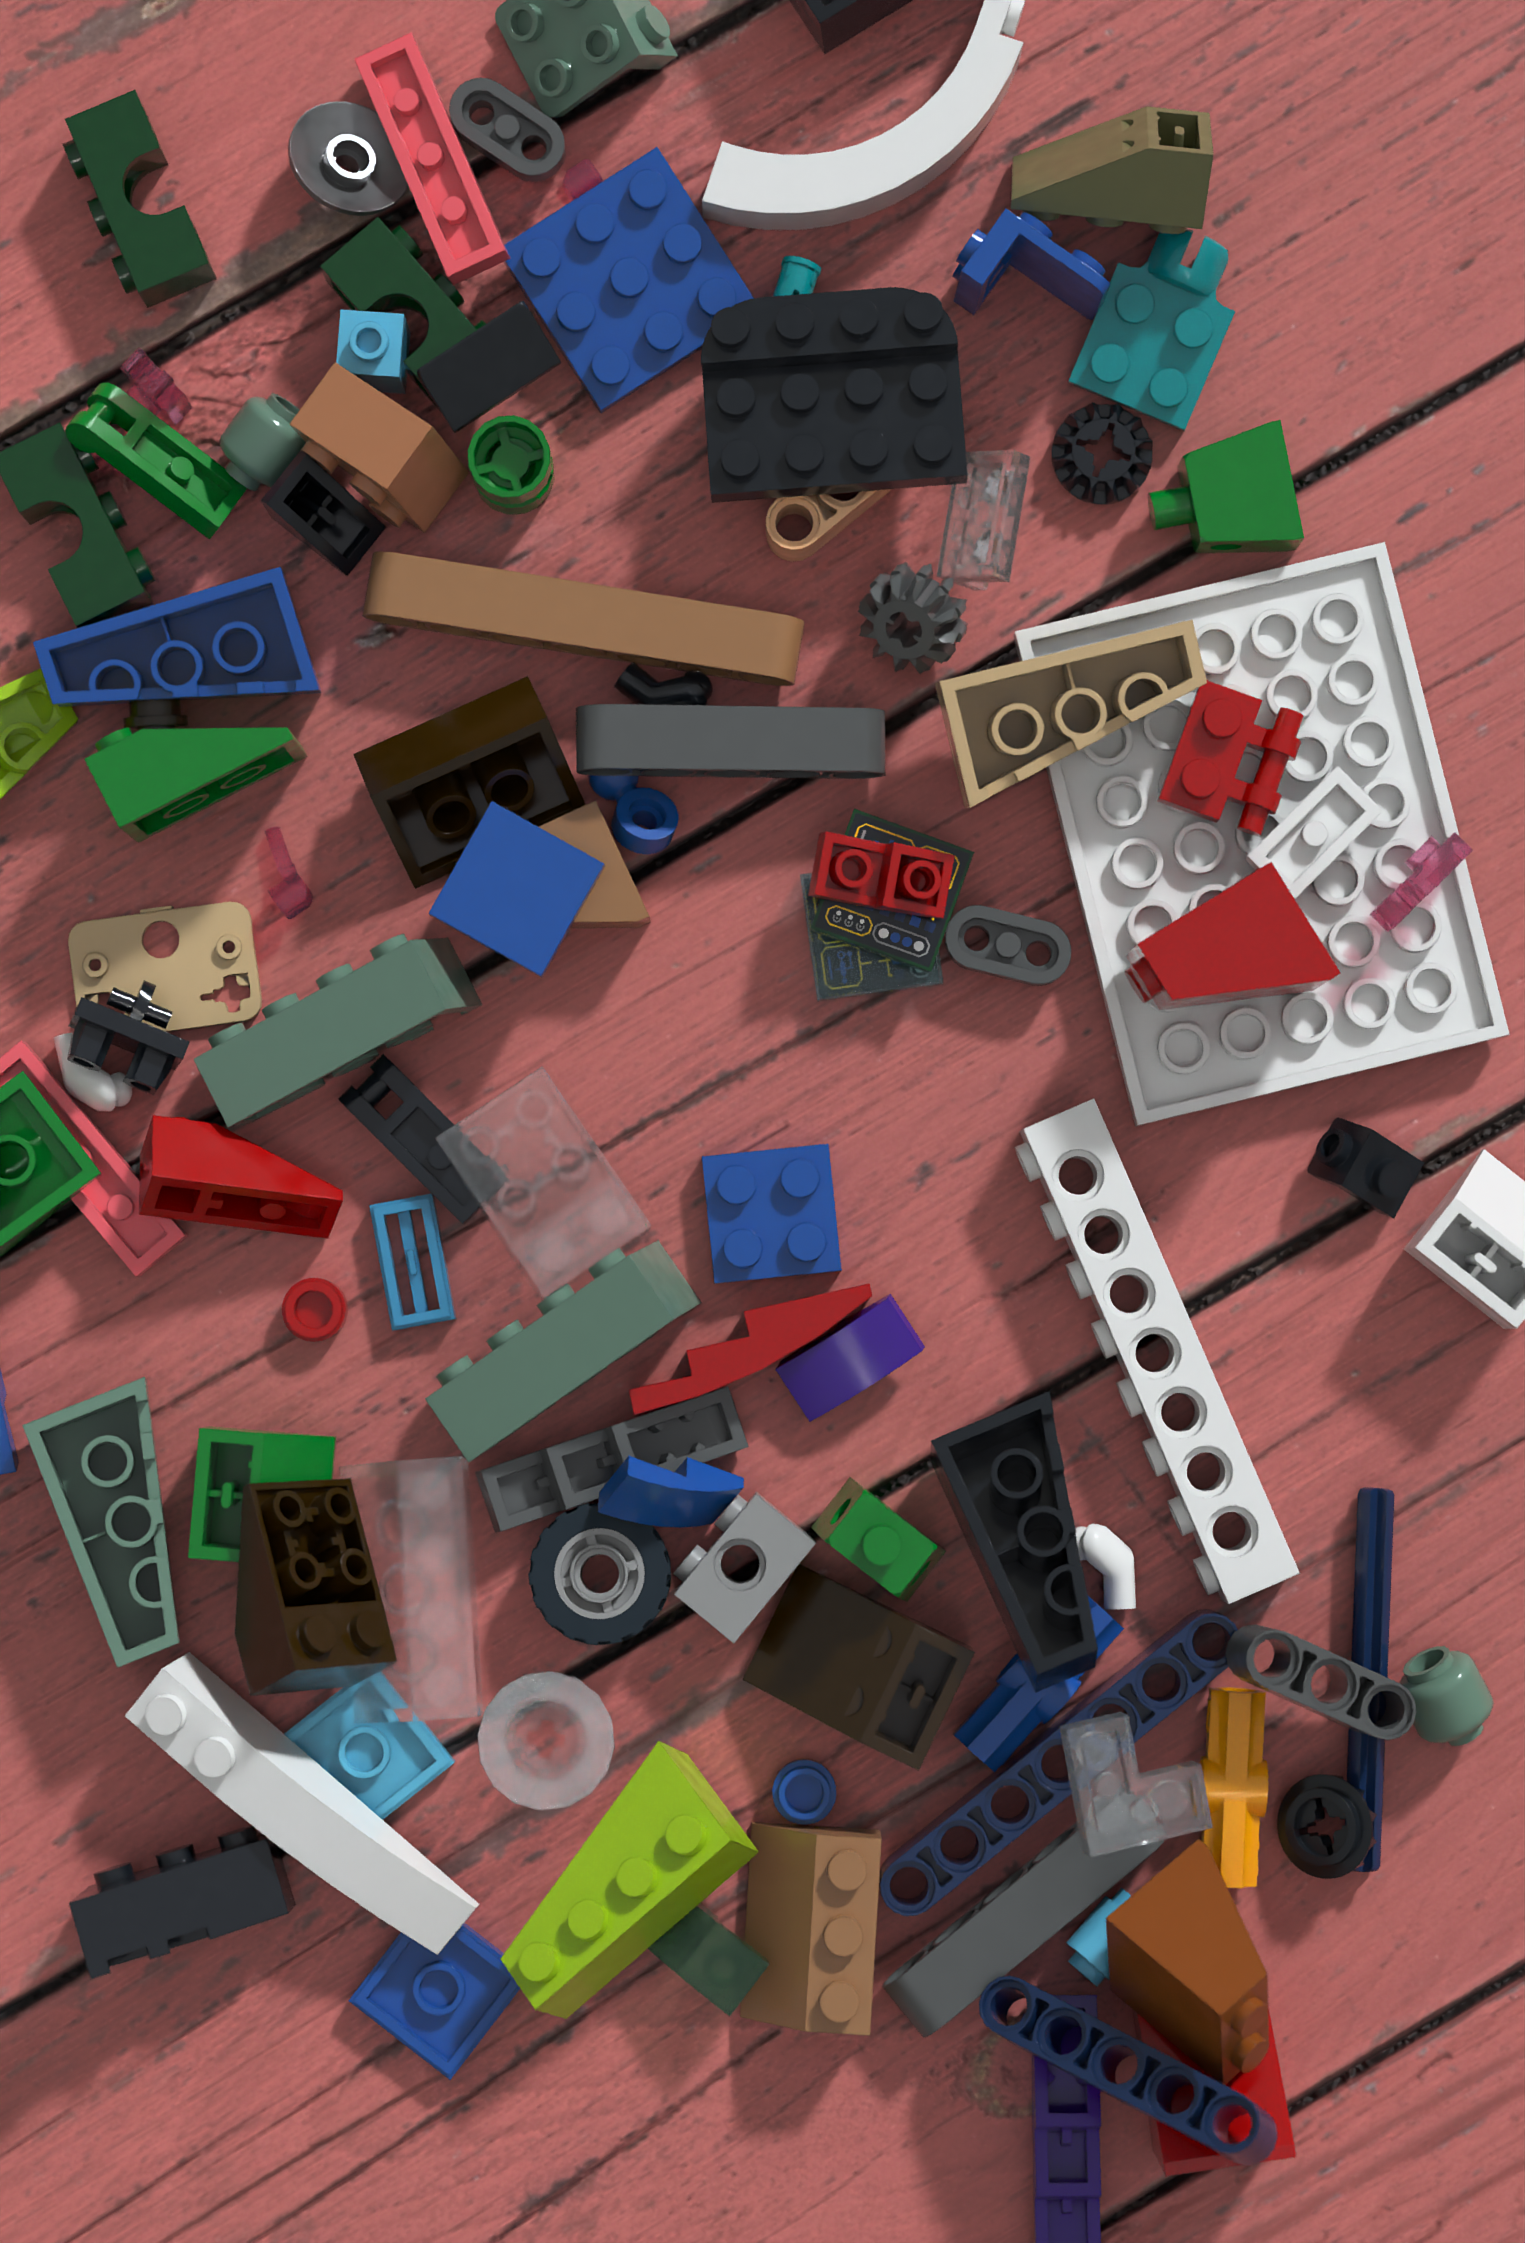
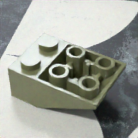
(1130, 169)

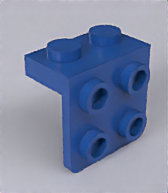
(1028, 247)

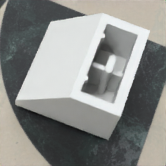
(1479, 1240)

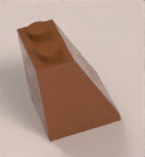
(1192, 1966)

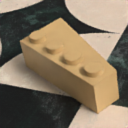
(1042, 709)

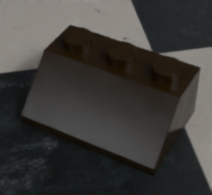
(445, 773)

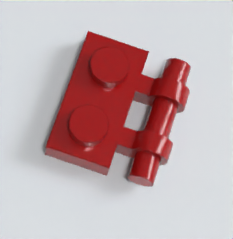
(1211, 751)

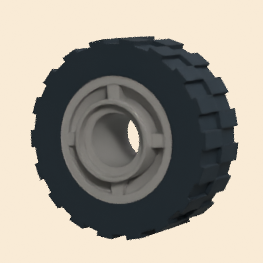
(576, 1609)

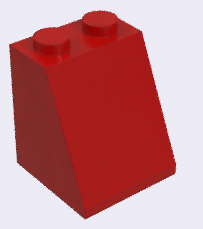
(1232, 949)
(1261, 2085)

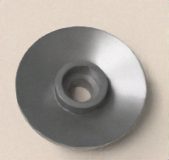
(351, 138)

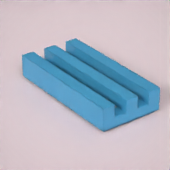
(422, 1314)

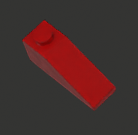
(223, 1179)

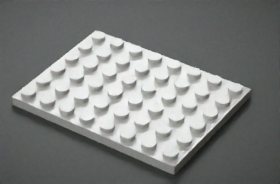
(1339, 652)

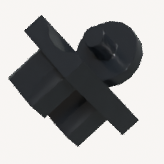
(153, 1048)

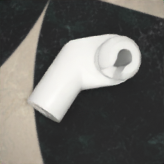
(91, 1087)
(1113, 1560)

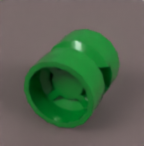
(511, 464)

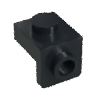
(1365, 1166)

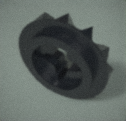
(1117, 478)
(1305, 1806)

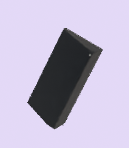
(488, 366)

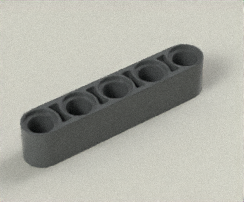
(730, 741)
(1006, 1928)

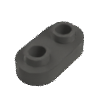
(509, 131)
(1007, 945)

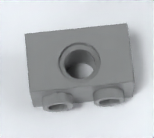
(733, 1603)

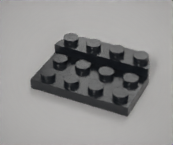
(832, 395)

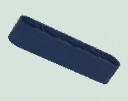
(1152, 2084)

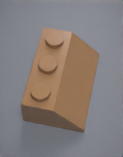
(816, 1924)

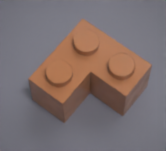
(386, 448)

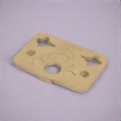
(183, 977)

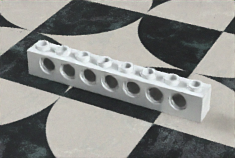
(1263, 1553)

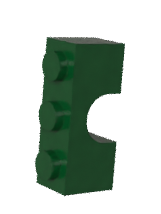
(117, 150)
(382, 275)
(54, 477)

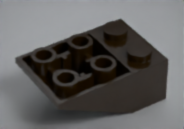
(307, 1590)
(859, 1666)

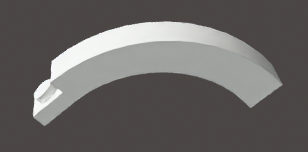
(855, 181)

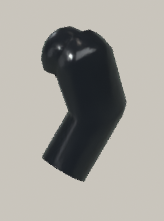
(642, 688)

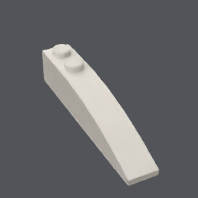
(297, 1802)

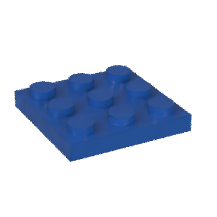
(626, 278)

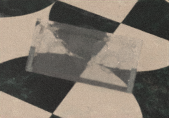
(425, 1572)

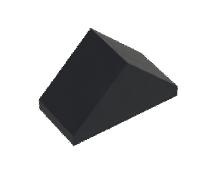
(322, 514)

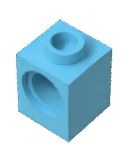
(374, 348)

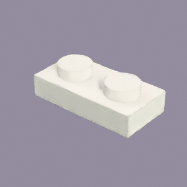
(1316, 831)

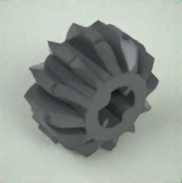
(913, 617)

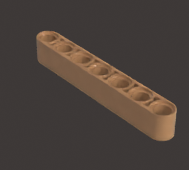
(583, 618)

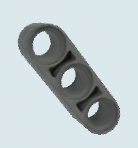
(1349, 1686)

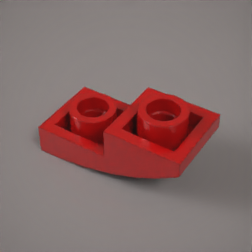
(881, 875)

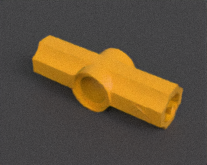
(1235, 1781)

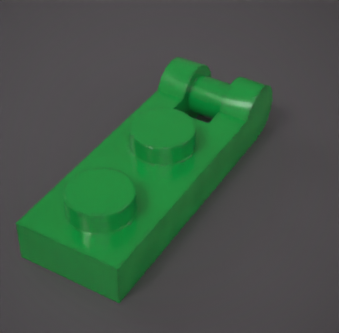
(155, 458)

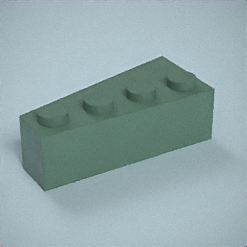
(334, 1027)
(561, 1349)
(109, 1501)

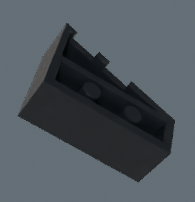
(180, 1899)

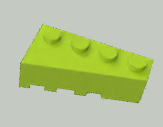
(629, 1883)

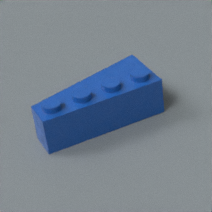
(193, 647)

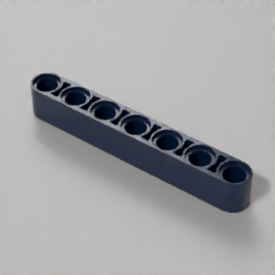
(1026, 1771)

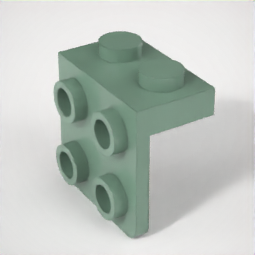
(581, 45)

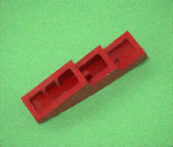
(772, 1335)

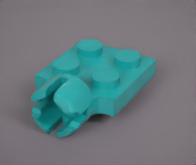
(1158, 332)

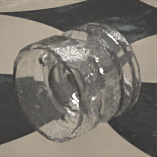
(572, 1767)

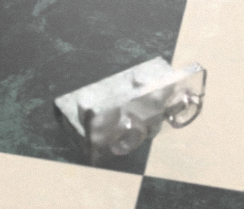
(984, 519)

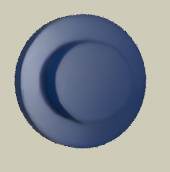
(804, 1791)

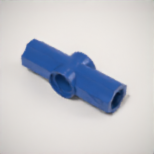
(1015, 1709)

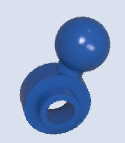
(635, 808)

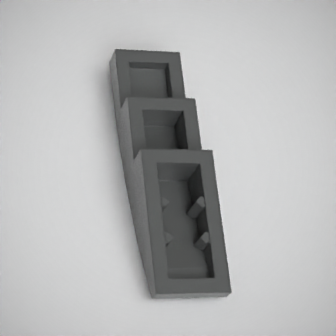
(580, 1467)

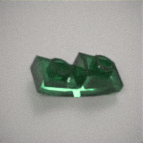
(710, 1958)

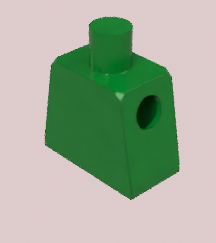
(1234, 495)
(877, 1540)

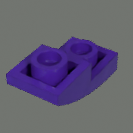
(850, 1358)

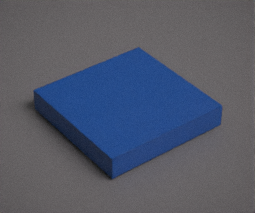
(516, 889)
(438, 2001)

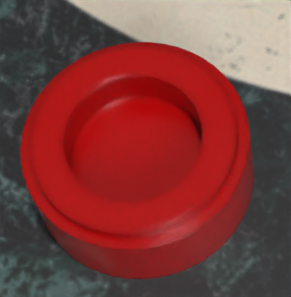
(314, 1309)

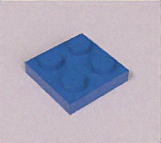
(771, 1213)

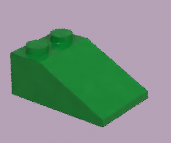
(174, 773)
(38, 1161)

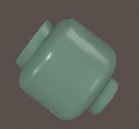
(261, 441)
(1447, 1696)

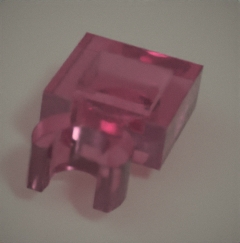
(154, 387)
(1429, 867)

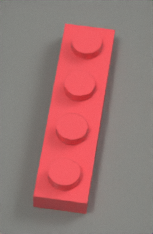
(432, 159)
(113, 1197)

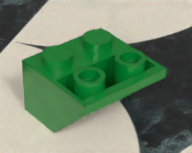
(239, 1457)

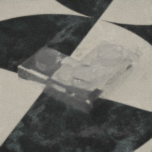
(1117, 1803)

